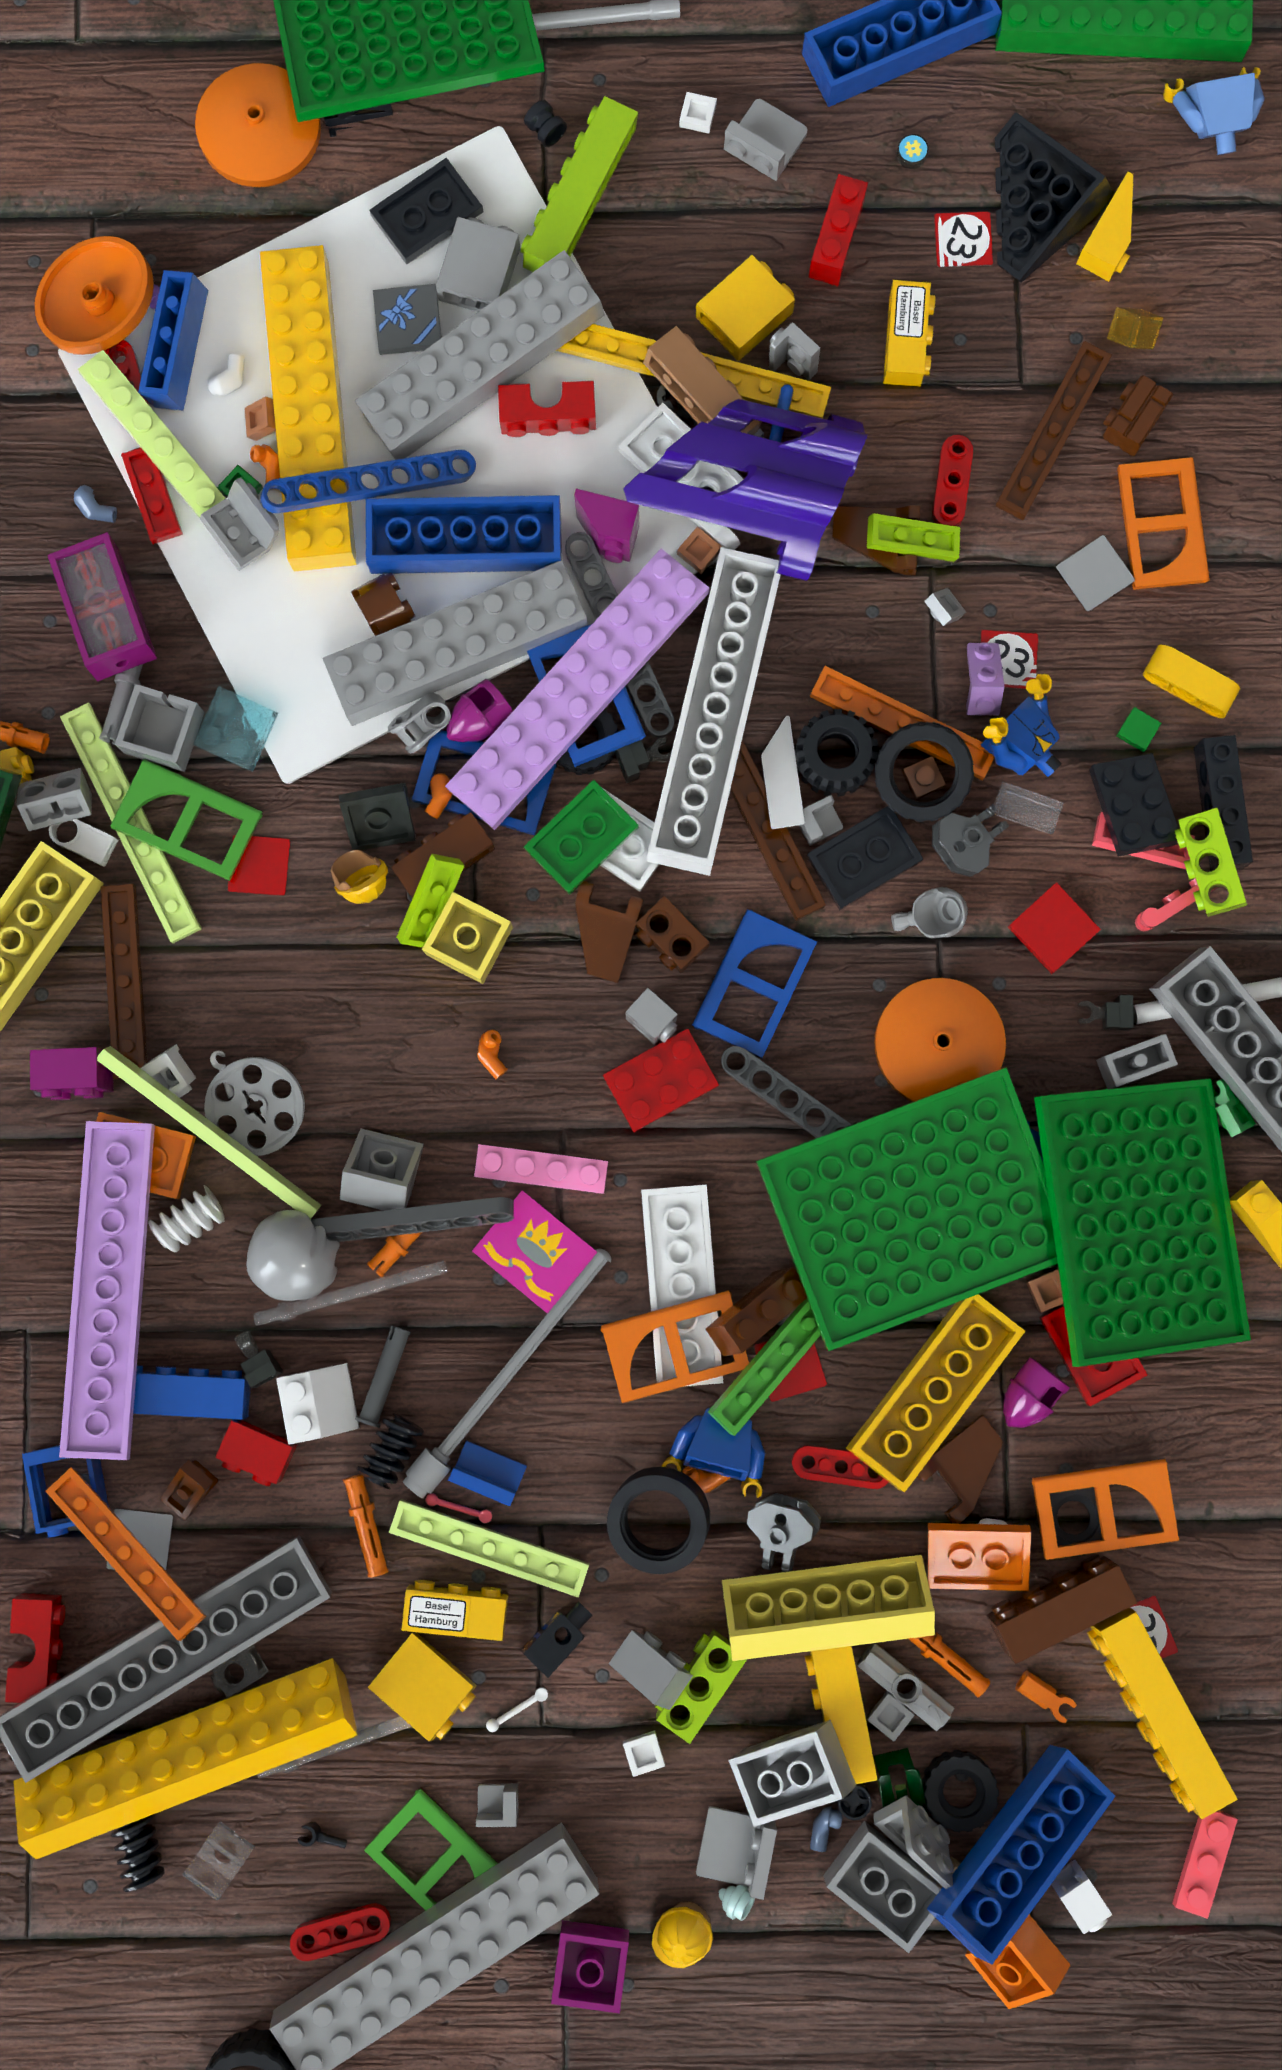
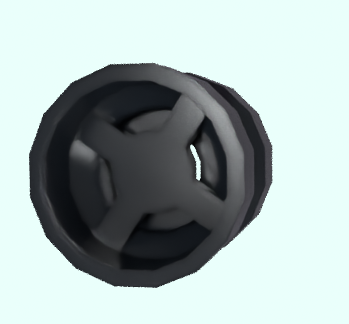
(545, 123)
(854, 1805)

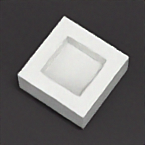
(697, 112)
(643, 1753)

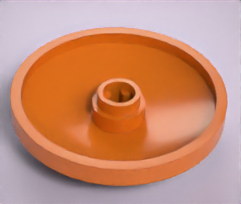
(252, 128)
(94, 295)
(909, 1034)

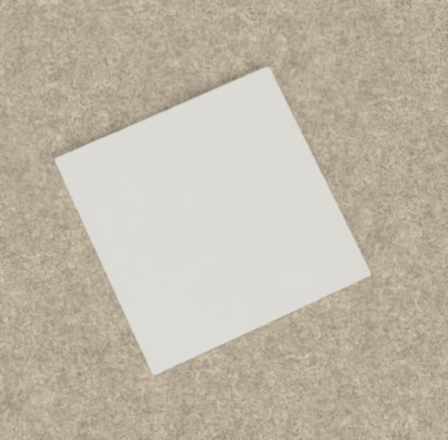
(279, 622)

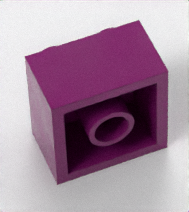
(68, 1072)
(590, 1966)

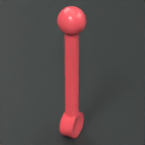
(484, 1516)

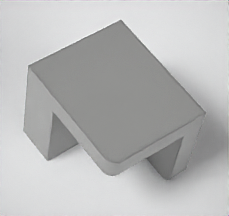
(820, 821)
(497, 1805)

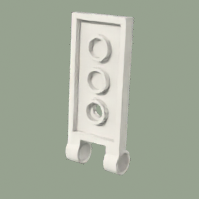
(649, 443)

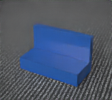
(488, 1473)

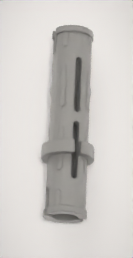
(124, 687)

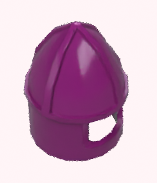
(478, 714)
(1032, 1395)

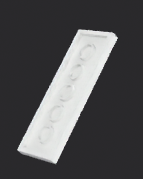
(680, 1272)

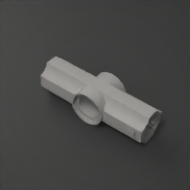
(920, 1700)

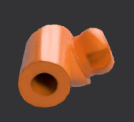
(440, 795)
(488, 1053)
(706, 1480)

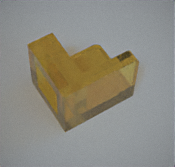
(1135, 328)

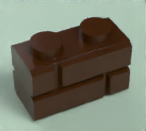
(1137, 415)

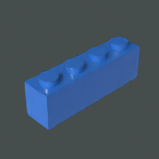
(173, 340)
(191, 1393)

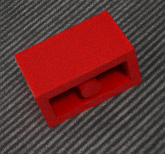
(255, 1452)

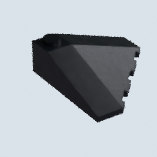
(1043, 196)

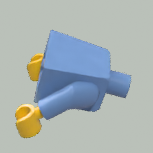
(1219, 106)

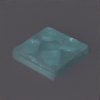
(235, 728)

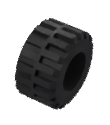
(844, 728)

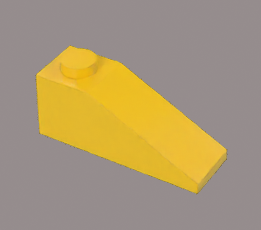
(1112, 235)
(1262, 1216)

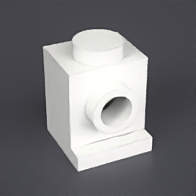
(160, 1068)

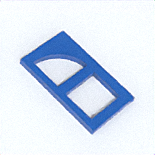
(633, 728)
(535, 798)
(751, 935)

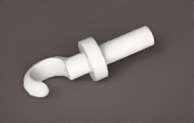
(229, 1089)

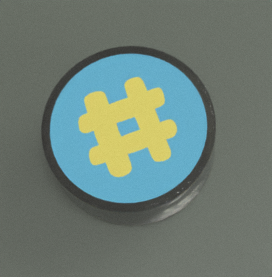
(912, 151)

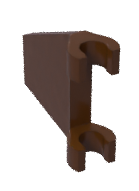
(851, 529)
(605, 933)
(965, 1465)

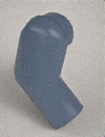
(90, 508)
(821, 1825)

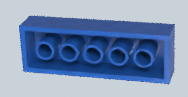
(891, 41)
(463, 534)
(1021, 1853)

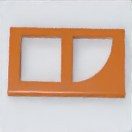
(1191, 564)
(625, 1335)
(1146, 1477)

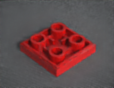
(1054, 928)

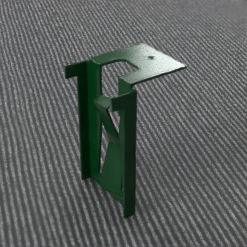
(913, 1776)

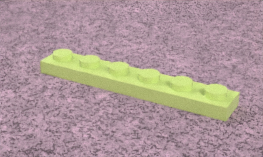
(150, 433)
(489, 1548)

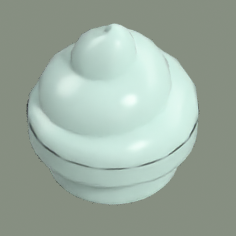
(736, 1901)

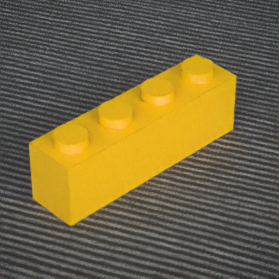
(841, 1702)

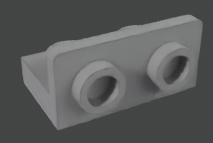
(797, 349)

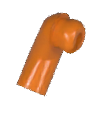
(268, 459)

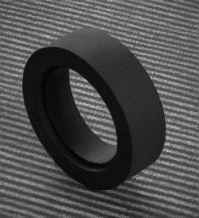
(635, 1552)

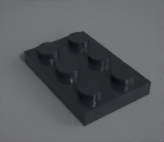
(425, 210)
(1134, 804)
(864, 857)

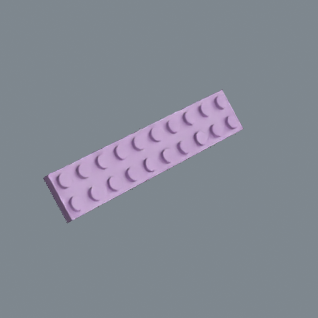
(577, 688)
(107, 1291)

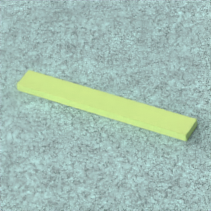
(112, 787)
(208, 1131)

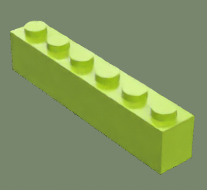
(582, 183)

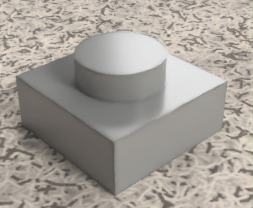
(945, 607)
(890, 1716)

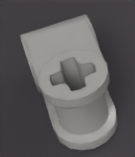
(419, 724)

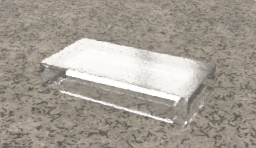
(1027, 808)

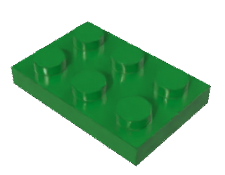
(581, 837)

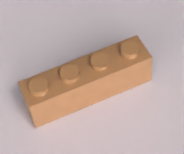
(692, 377)

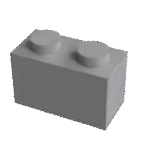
(1136, 1061)
(650, 1669)

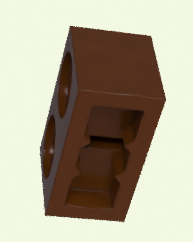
(679, 930)

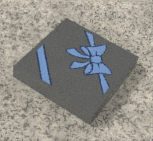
(406, 318)

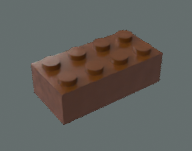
(1060, 1608)

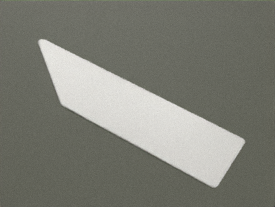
(782, 779)

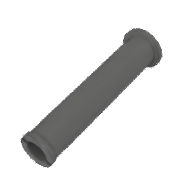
(383, 1376)

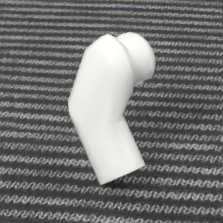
(230, 379)

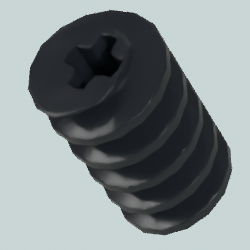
(390, 1451)
(139, 1854)

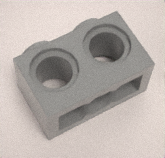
(54, 799)
(652, 1017)

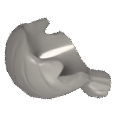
(935, 913)

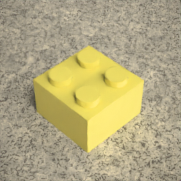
(467, 938)

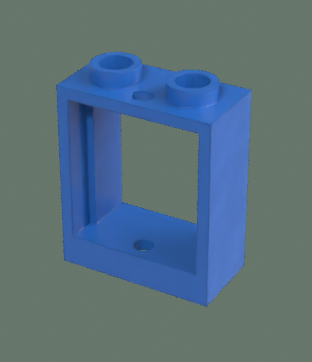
(39, 1498)

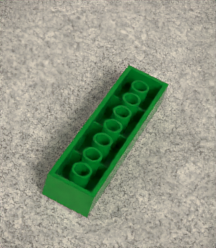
(1128, 28)

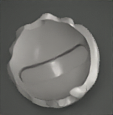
(291, 1257)

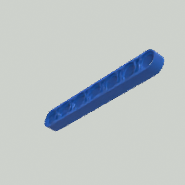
(357, 491)

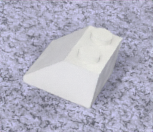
(317, 1403)

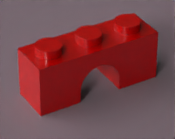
(838, 230)
(572, 413)
(39, 1619)

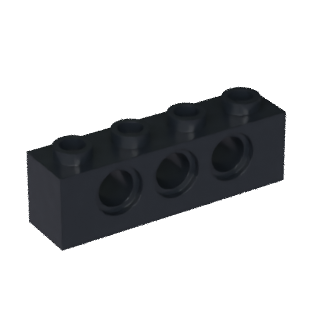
(1223, 789)

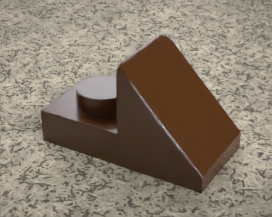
(188, 1488)

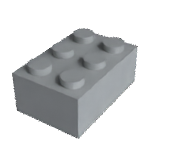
(792, 1773)
(884, 1886)

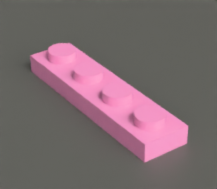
(541, 1169)

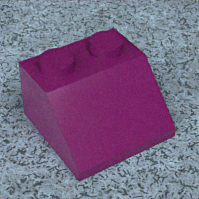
(609, 523)

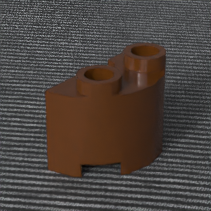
(382, 605)

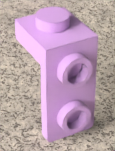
(985, 679)

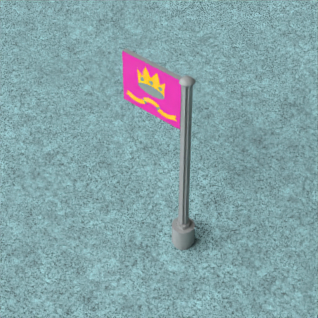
(547, 1267)

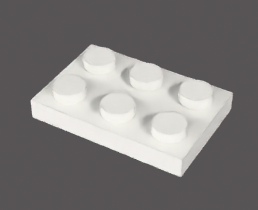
(630, 859)

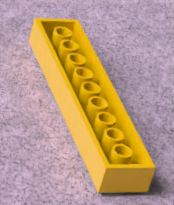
(307, 400)
(184, 1759)

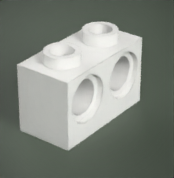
(1081, 1898)

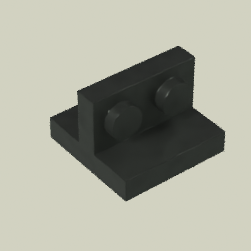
(377, 817)

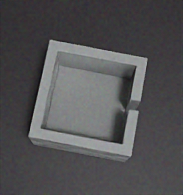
(156, 730)

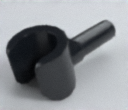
(320, 1836)

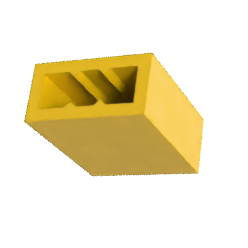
(745, 307)
(423, 1687)

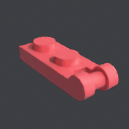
(1172, 904)

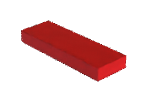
(152, 496)

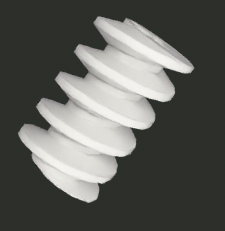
(187, 1221)

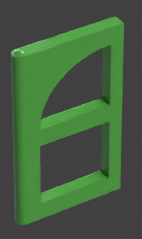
(156, 781)
(460, 1845)

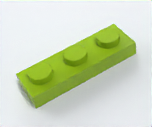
(913, 537)
(430, 899)

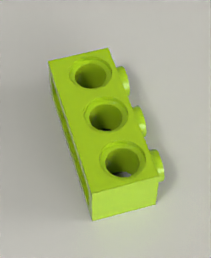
(1214, 845)
(702, 1703)

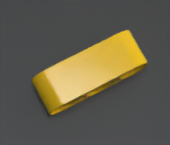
(1191, 681)

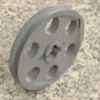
(262, 1090)

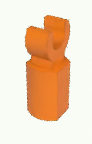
(1043, 1694)

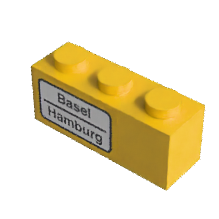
(908, 333)
(455, 1611)

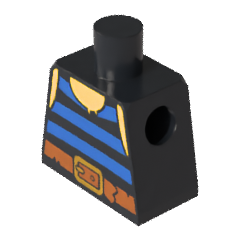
(545, 1650)

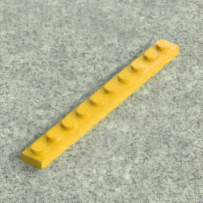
(752, 383)

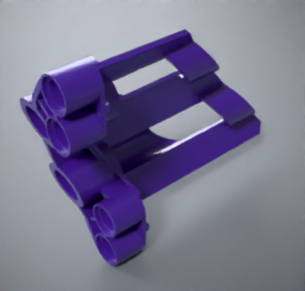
(788, 485)

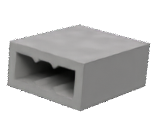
(477, 264)

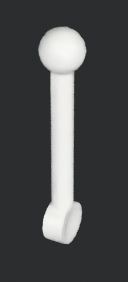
(540, 1695)

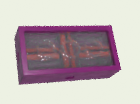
(102, 606)

